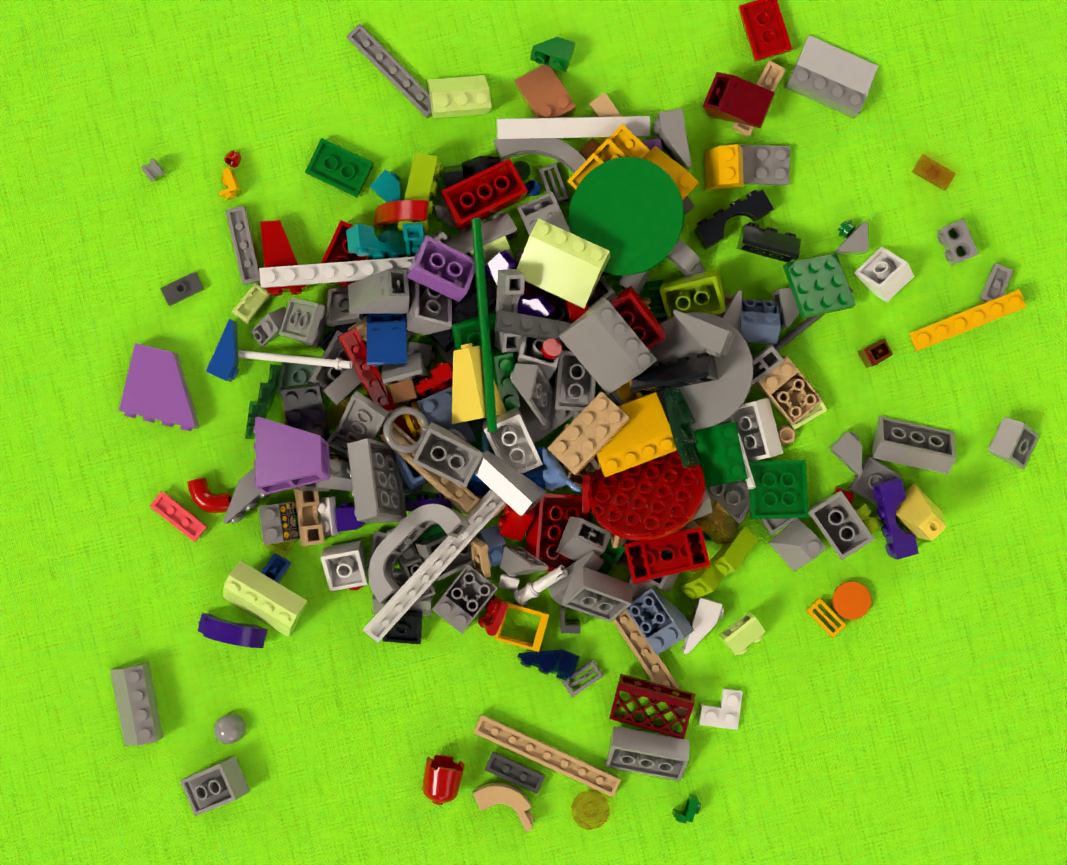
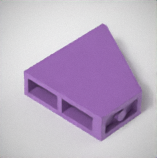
(158, 389)
(288, 457)

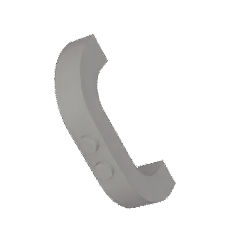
(398, 540)

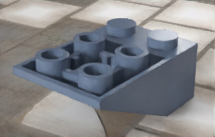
(659, 620)

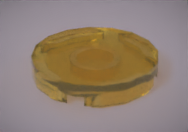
(590, 809)

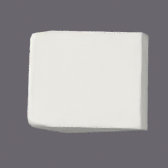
(508, 582)

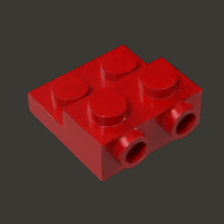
(441, 380)

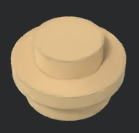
(786, 434)

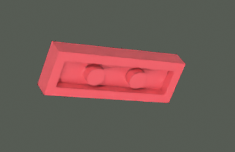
(178, 516)

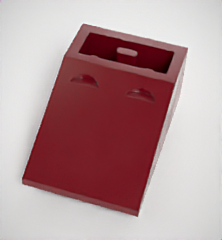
(737, 100)

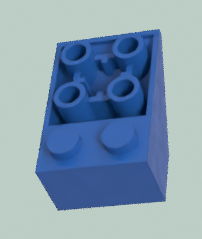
(386, 339)

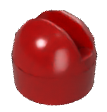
(233, 159)

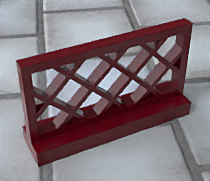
(655, 693)

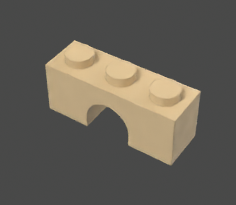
(307, 514)

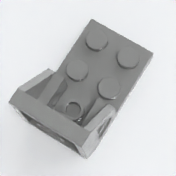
(304, 322)

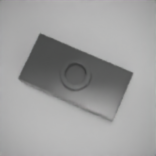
(182, 288)

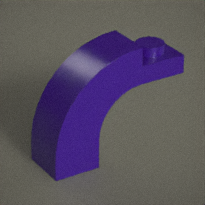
(231, 632)

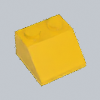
(724, 167)

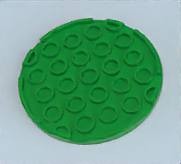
(630, 212)

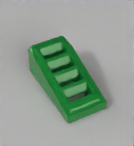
(658, 315)

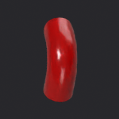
(205, 499)

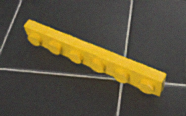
(967, 320)

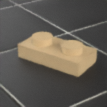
(480, 557)

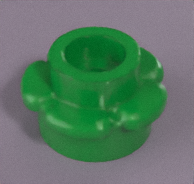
(846, 229)

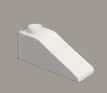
(703, 620)

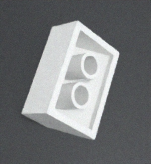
(757, 430)

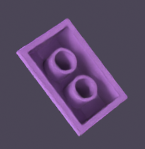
(442, 269)

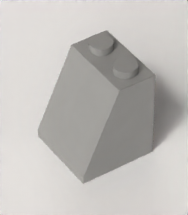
(531, 353)

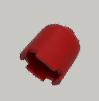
(442, 779)

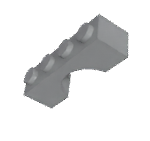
(509, 289)

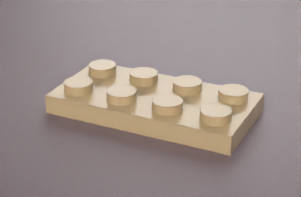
(588, 433)

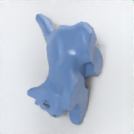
(554, 474)

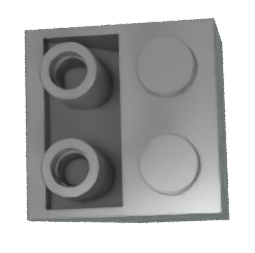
(581, 538)

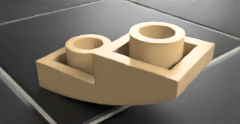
(603, 106)

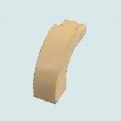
(507, 794)

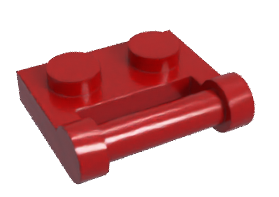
(495, 610)

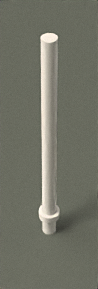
(338, 363)

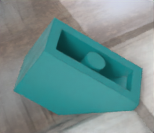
(388, 186)

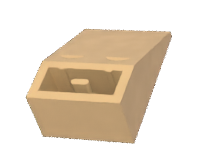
(789, 391)

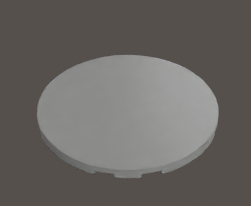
(712, 400)

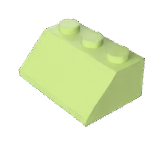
(459, 96)

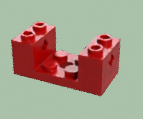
(688, 555)

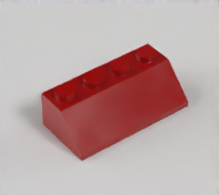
(484, 194)

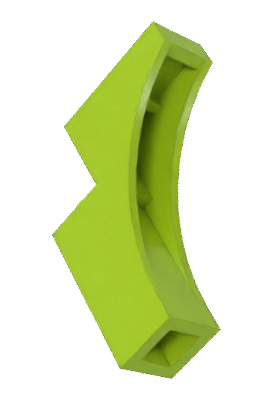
(722, 563)

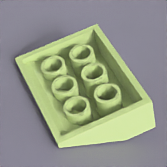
(562, 263)
(263, 598)

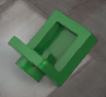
(692, 807)

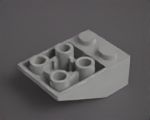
(544, 208)
(380, 294)
(244, 498)
(465, 598)

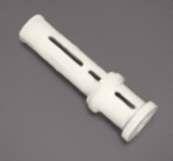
(533, 589)

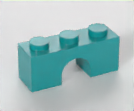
(364, 242)

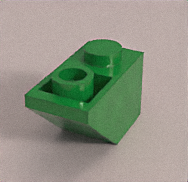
(553, 53)

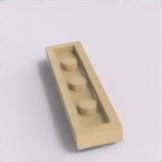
(769, 79)

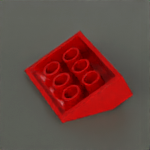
(548, 527)

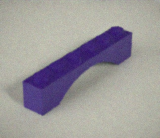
(347, 520)

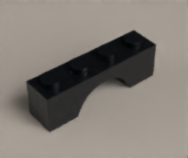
(754, 207)

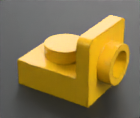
(229, 181)

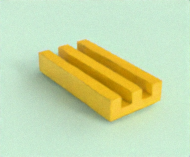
(814, 605)

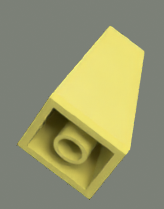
(468, 386)
(920, 514)

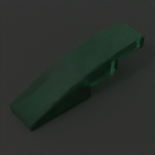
(265, 399)
(680, 424)

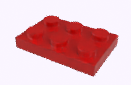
(764, 29)

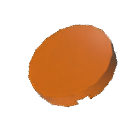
(851, 600)

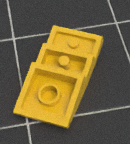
(619, 144)

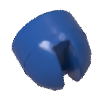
(532, 184)

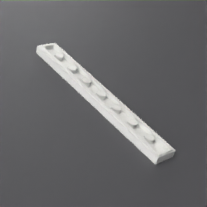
(570, 127)

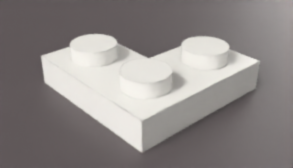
(727, 714)

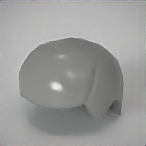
(229, 728)

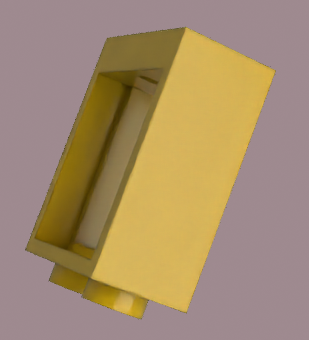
(535, 646)

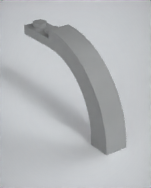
(547, 147)

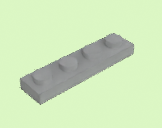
(243, 245)

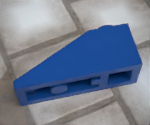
(225, 358)

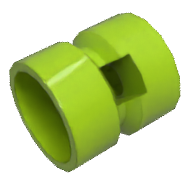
(864, 513)

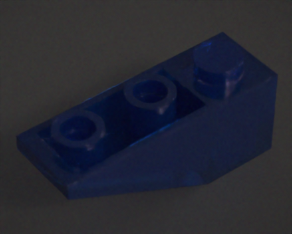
(557, 662)

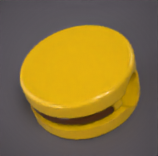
(412, 422)

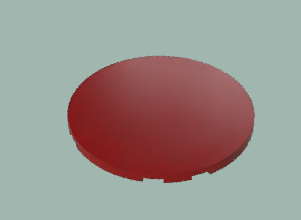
(647, 498)

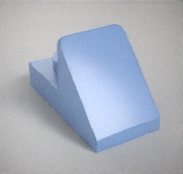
(495, 543)

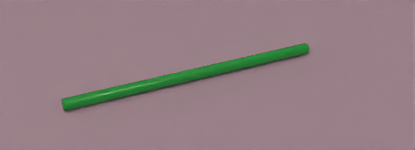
(484, 325)

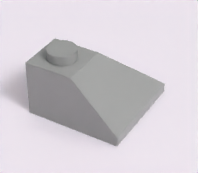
(797, 544)

